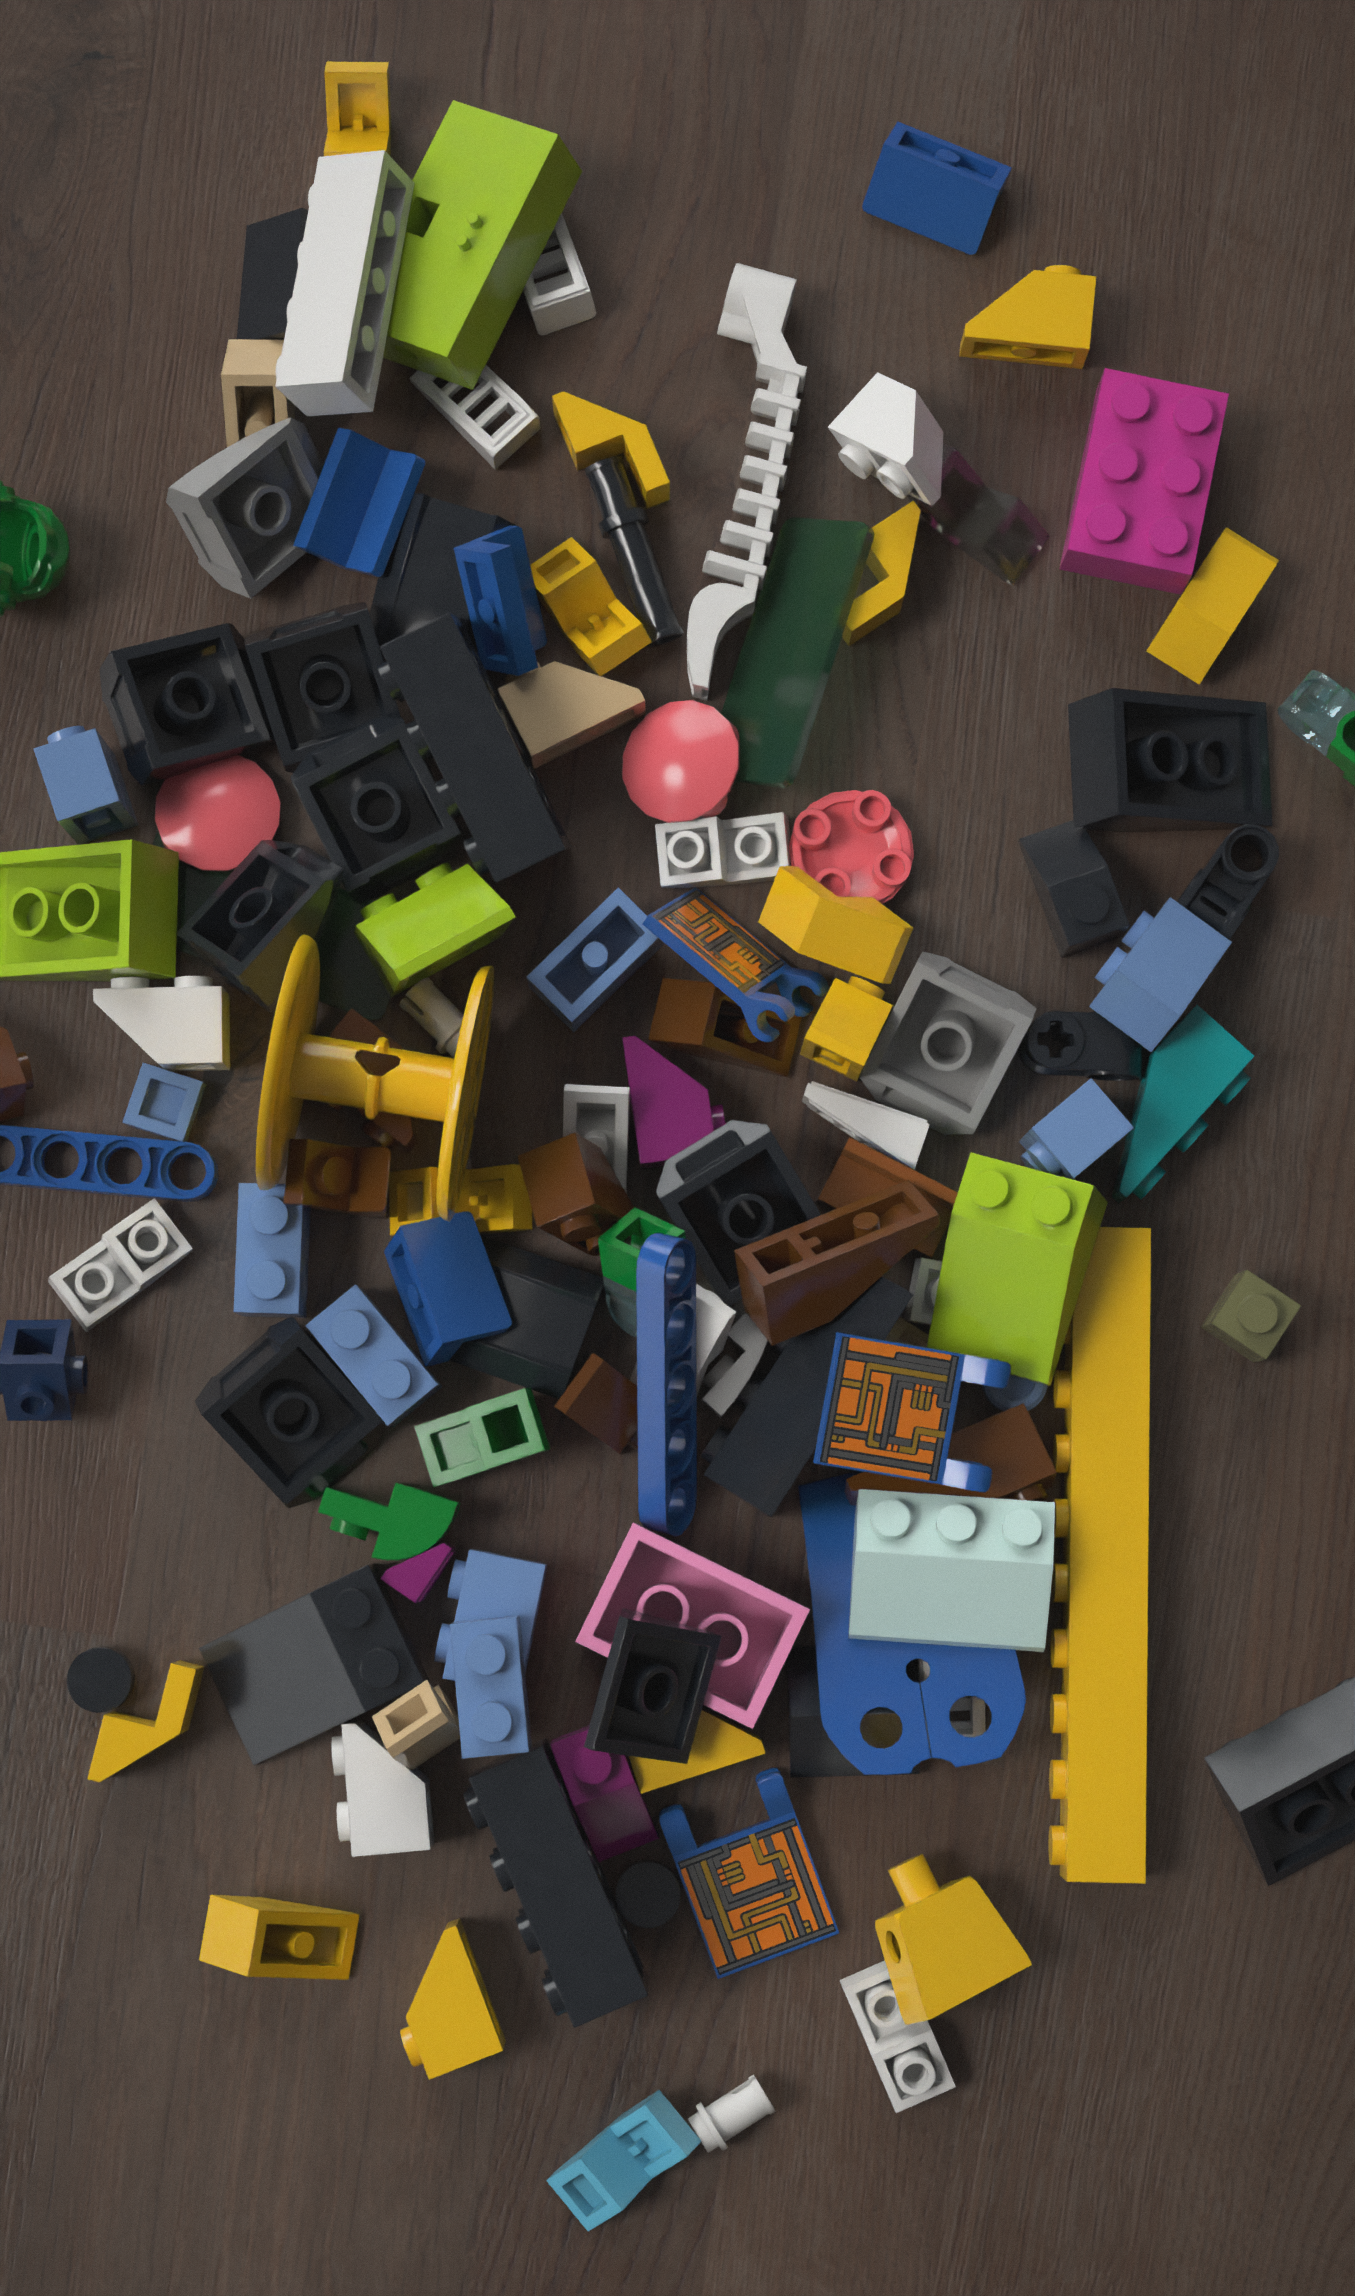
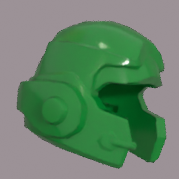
(31, 550)

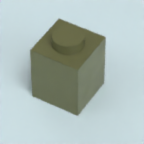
(1250, 1316)

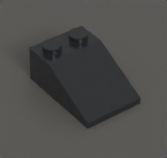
(1168, 762)
(314, 1663)

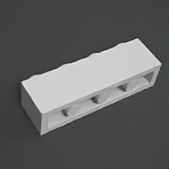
(344, 284)

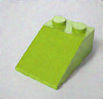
(88, 912)
(431, 927)
(1014, 1265)

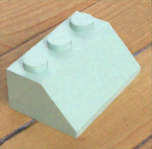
(951, 1570)

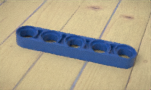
(92, 1169)
(666, 1383)

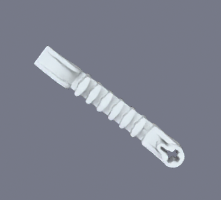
(756, 314)

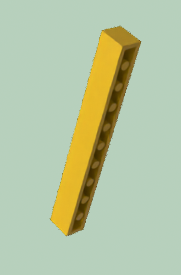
(1103, 1569)

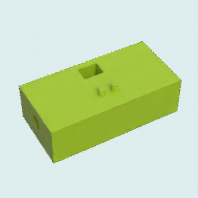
(473, 238)

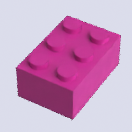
(1144, 481)

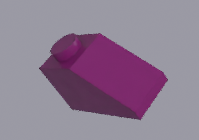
(666, 1105)
(603, 1796)

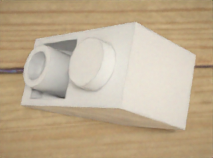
(892, 438)
(175, 1025)
(386, 1801)

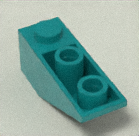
(1176, 1088)

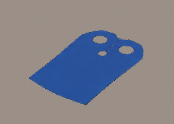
(872, 1673)

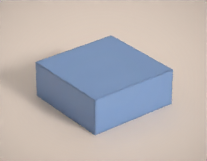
(164, 1103)

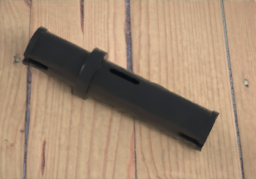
(625, 527)

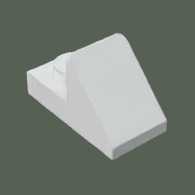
(602, 1118)

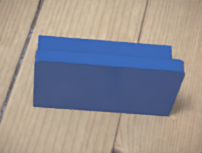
(935, 188)
(359, 503)
(502, 600)
(446, 1285)

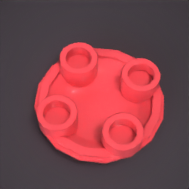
(681, 762)
(217, 813)
(853, 845)

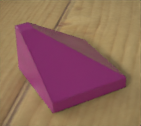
(419, 1574)

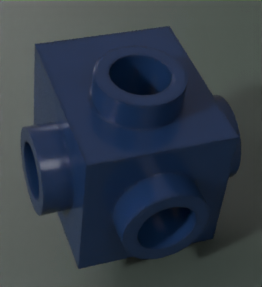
(38, 1383)

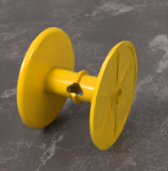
(332, 1072)

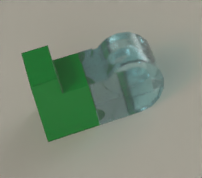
(1324, 717)
(620, 1262)

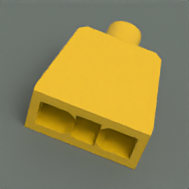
(943, 1942)

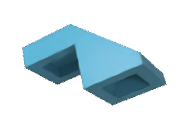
(623, 2160)

